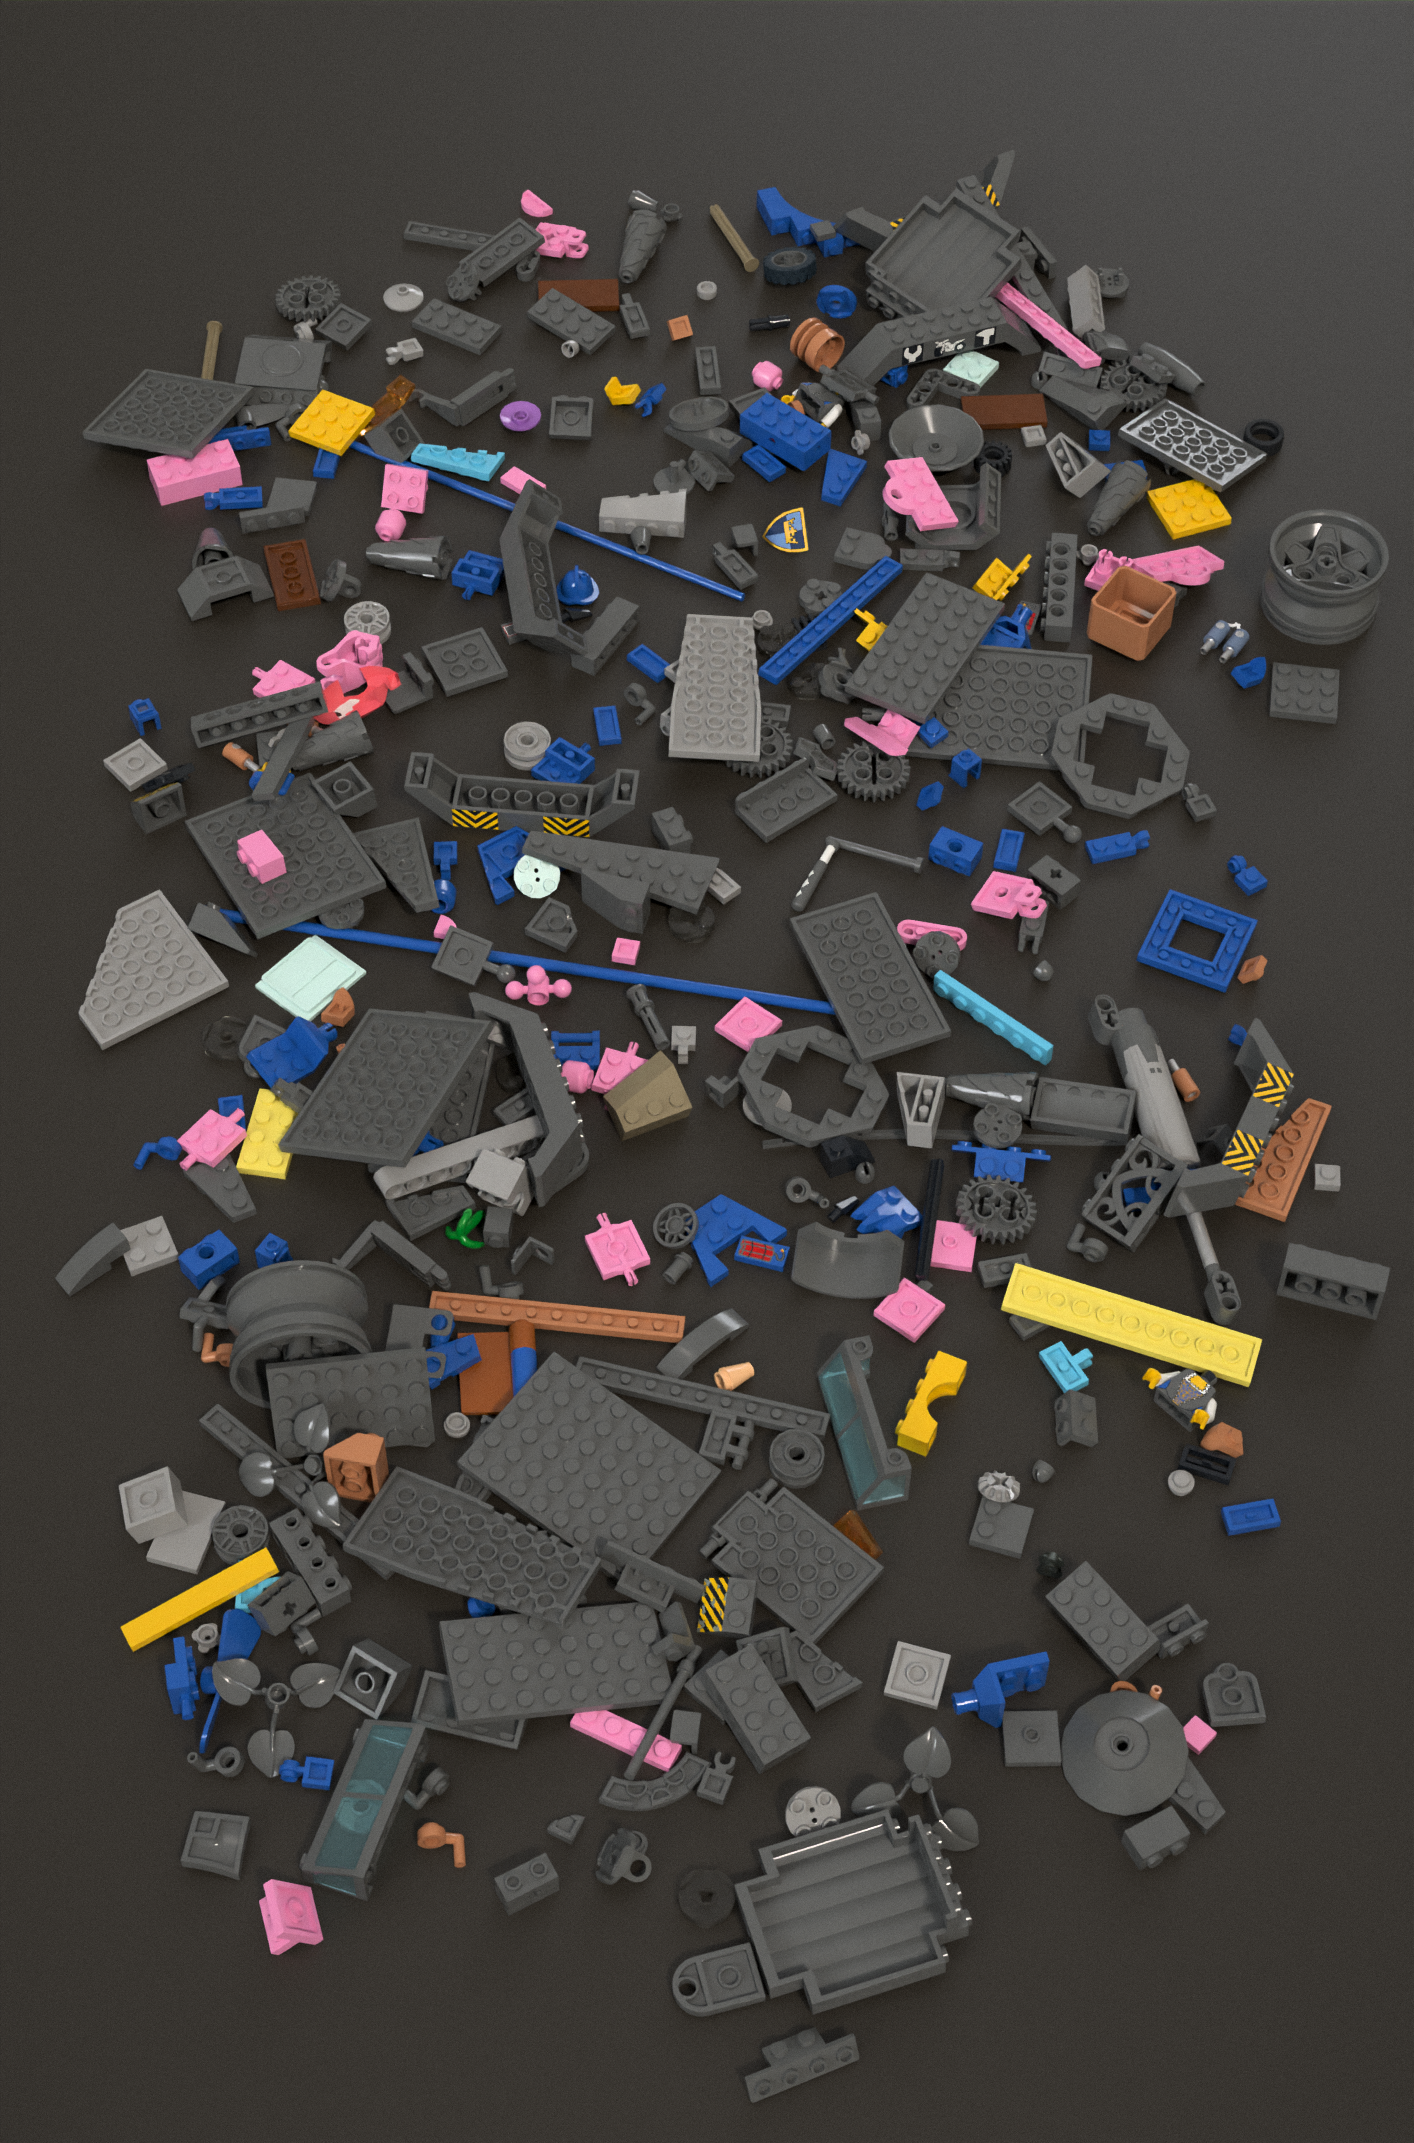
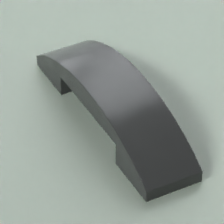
(700, 1342)

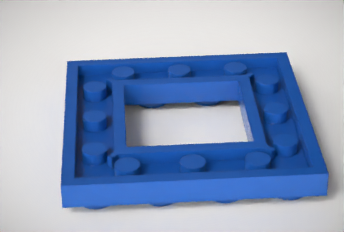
(1215, 974)

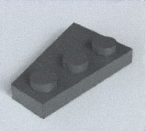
(224, 1188)
(431, 1211)

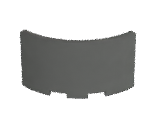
(847, 1266)

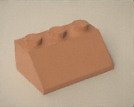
(357, 1466)

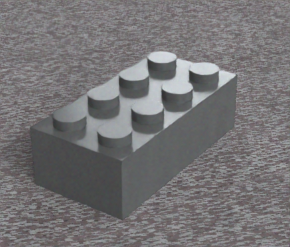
(1333, 1281)
(1103, 1622)
(755, 1709)

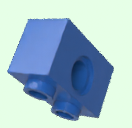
(955, 851)
(201, 1270)

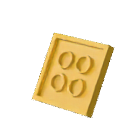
(331, 422)
(1188, 508)

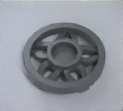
(676, 1226)

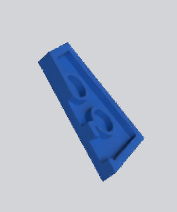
(841, 476)

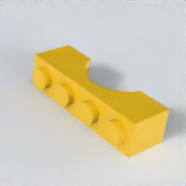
(942, 1379)

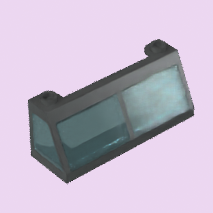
(873, 1471)
(364, 1806)

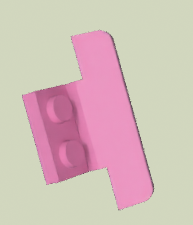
(891, 735)

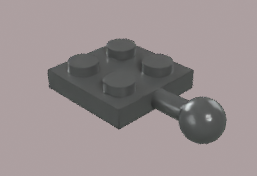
(1043, 809)
(466, 956)

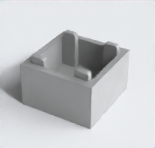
(153, 1505)

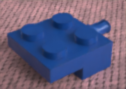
(478, 573)
(565, 763)
(182, 1680)

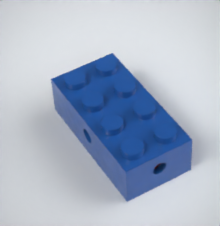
(785, 432)

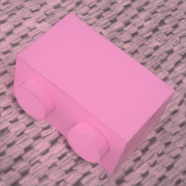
(261, 856)

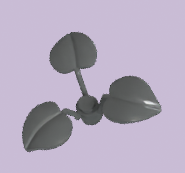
(323, 1501)
(239, 1678)
(925, 1758)

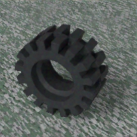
(996, 451)

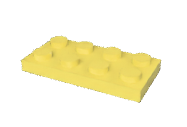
(266, 1128)

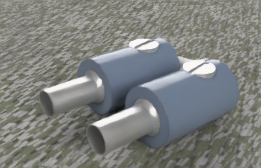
(1218, 633)

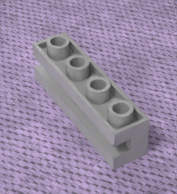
(1085, 302)

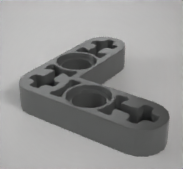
(940, 382)

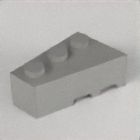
(1075, 465)
(920, 1106)

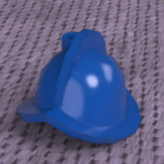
(577, 588)

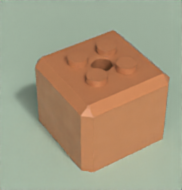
(1131, 613)

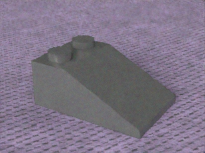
(617, 899)

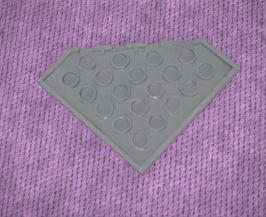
(146, 972)

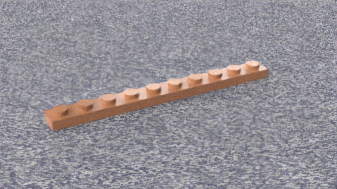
(561, 1317)

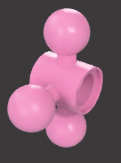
(538, 987)

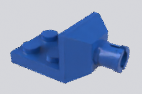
(1010, 631)
(293, 1053)
(1000, 1681)

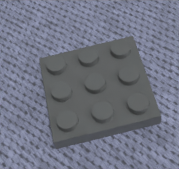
(464, 661)
(1304, 693)

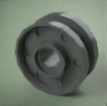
(796, 1444)
(238, 1521)

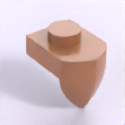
(340, 1009)
(1223, 1438)

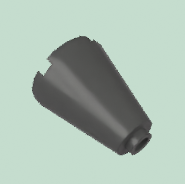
(210, 548)

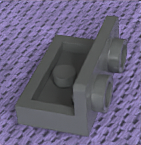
(1076, 1419)
(1179, 1630)

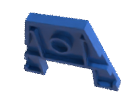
(499, 861)
(720, 1226)

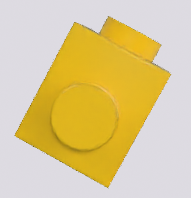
(621, 394)

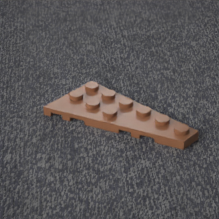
(1286, 1162)

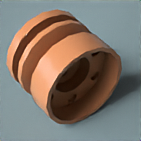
(817, 344)

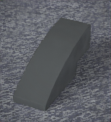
(93, 1259)

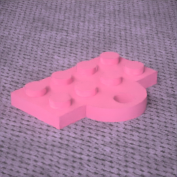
(917, 494)
(1181, 566)

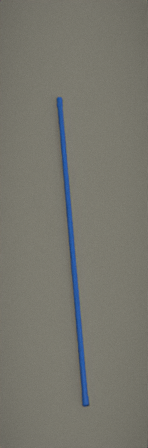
(562, 967)

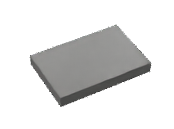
(188, 1546)

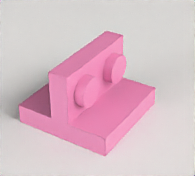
(289, 1916)

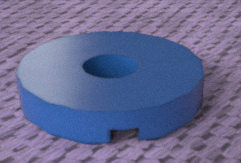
(836, 293)

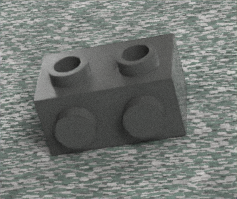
(670, 831)

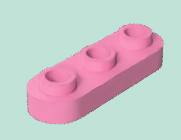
(918, 929)

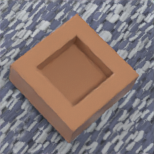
(679, 328)
(1252, 969)

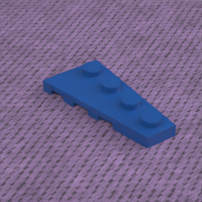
(459, 1356)

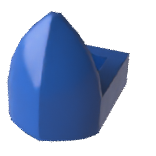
(1250, 673)

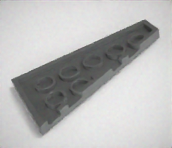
(403, 859)

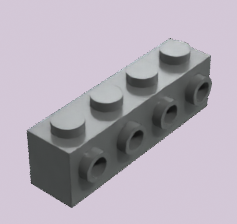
(309, 1560)

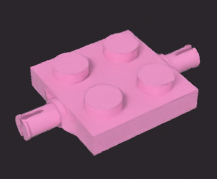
(279, 679)
(615, 1068)
(212, 1138)
(617, 1249)

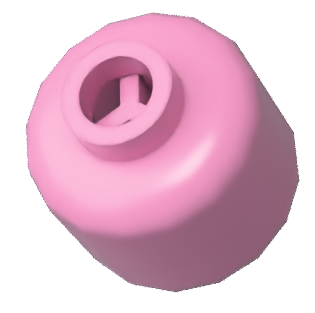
(767, 375)
(390, 525)
(578, 1076)

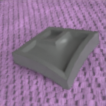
(216, 1843)

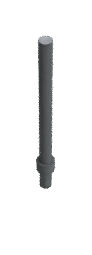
(685, 1671)

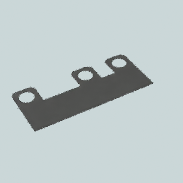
(408, 1330)

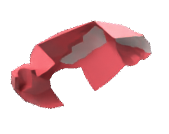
(378, 680)

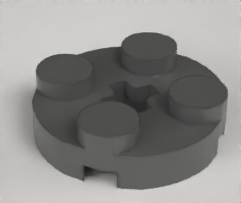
(818, 588)
(831, 686)

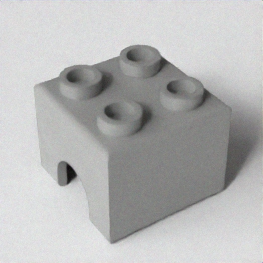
(502, 1180)

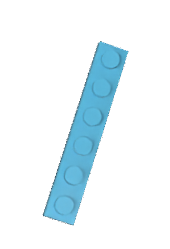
(992, 1017)

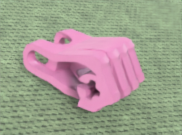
(351, 653)

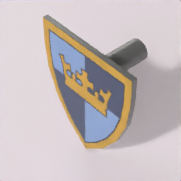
(788, 532)

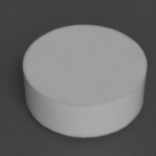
(706, 290)

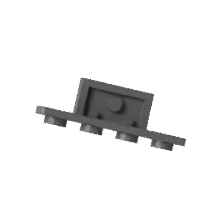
(648, 1580)
(799, 2060)

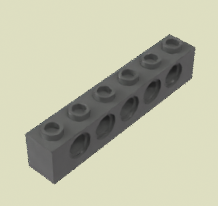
(1060, 588)
(259, 714)

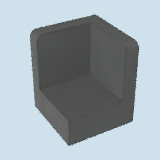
(744, 536)
(722, 1090)
(686, 1729)

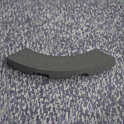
(657, 1793)

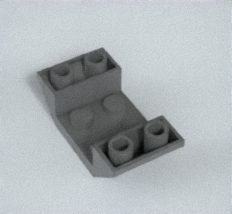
(222, 581)

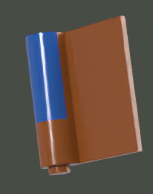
(505, 1368)

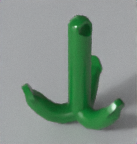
(464, 1227)

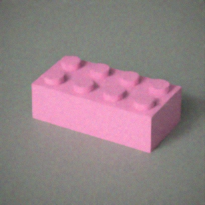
(185, 478)

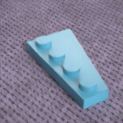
(475, 465)

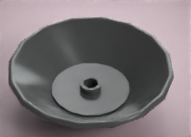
(939, 435)
(1131, 1778)

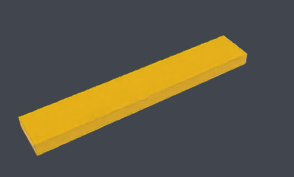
(199, 1599)

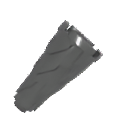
(642, 237)
(1122, 490)
(414, 556)
(339, 741)
(1005, 1089)

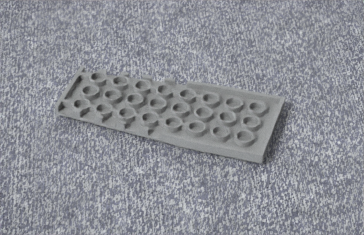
(716, 691)

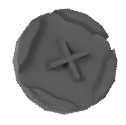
(337, 582)
(617, 1857)

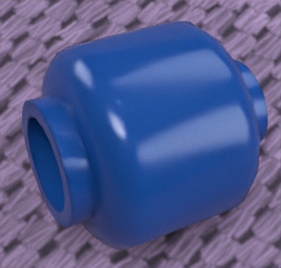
(446, 896)

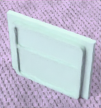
(309, 978)

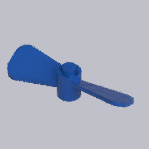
(237, 1641)

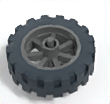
(789, 265)

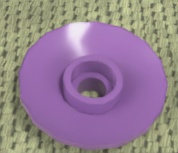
(520, 416)

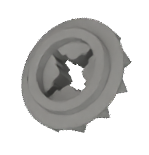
(1005, 1489)

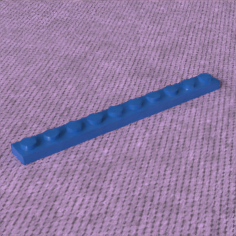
(830, 620)

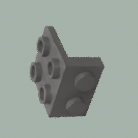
(414, 687)

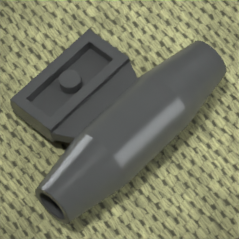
(1167, 368)

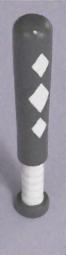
(811, 882)

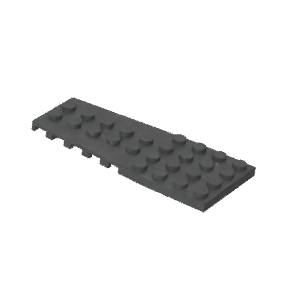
(470, 1549)

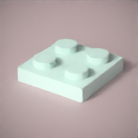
(972, 367)

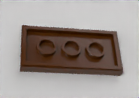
(592, 294)
(1006, 410)
(291, 575)

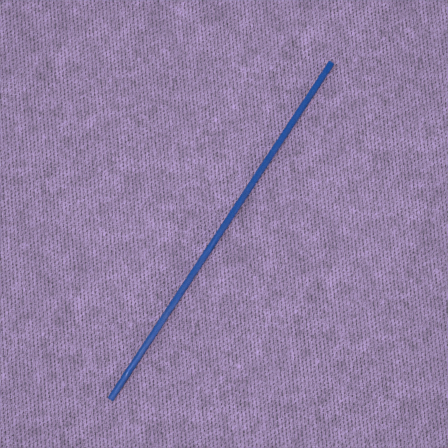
(564, 527)

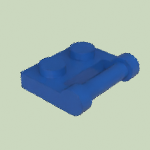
(586, 1054)

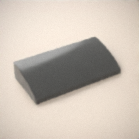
(1083, 1109)
(436, 1712)

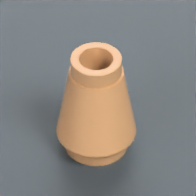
(733, 1376)

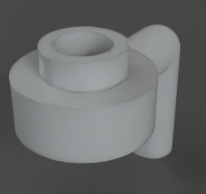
(303, 329)

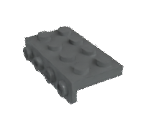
(784, 800)

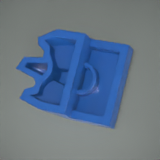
(887, 1211)

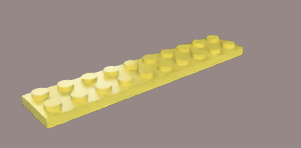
(1131, 1324)

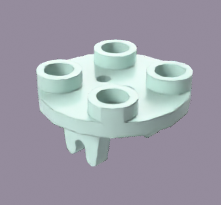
(526, 877)

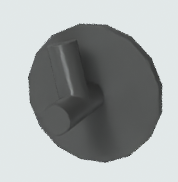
(674, 478)

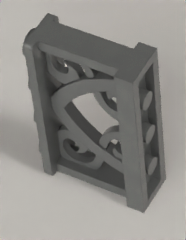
(1140, 1226)

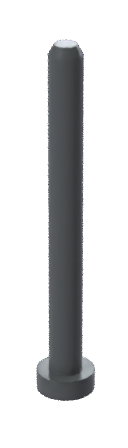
(917, 863)

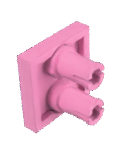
(404, 488)
(1104, 568)

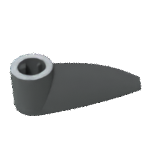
(260, 414)

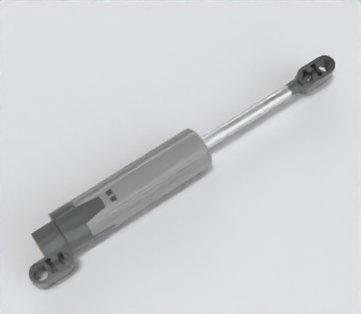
(1162, 1124)

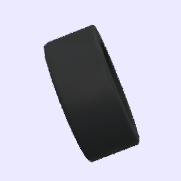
(1267, 427)

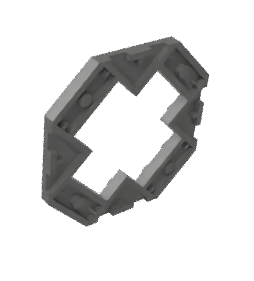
(1080, 775)
(792, 1045)

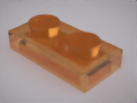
(857, 1532)

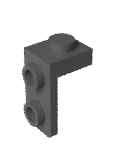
(678, 1638)

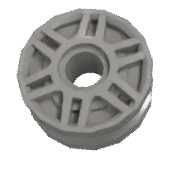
(369, 618)
(526, 744)

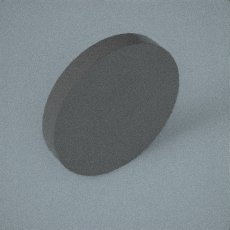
(699, 413)

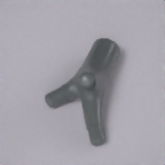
(842, 657)

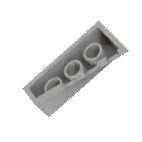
(659, 513)

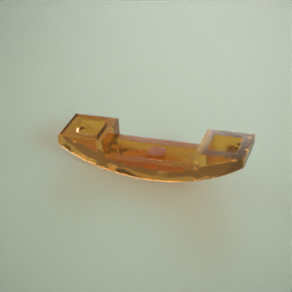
(396, 396)

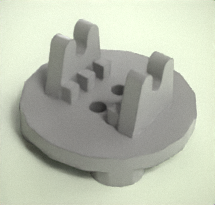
(798, 1813)

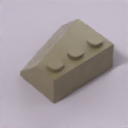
(648, 1098)

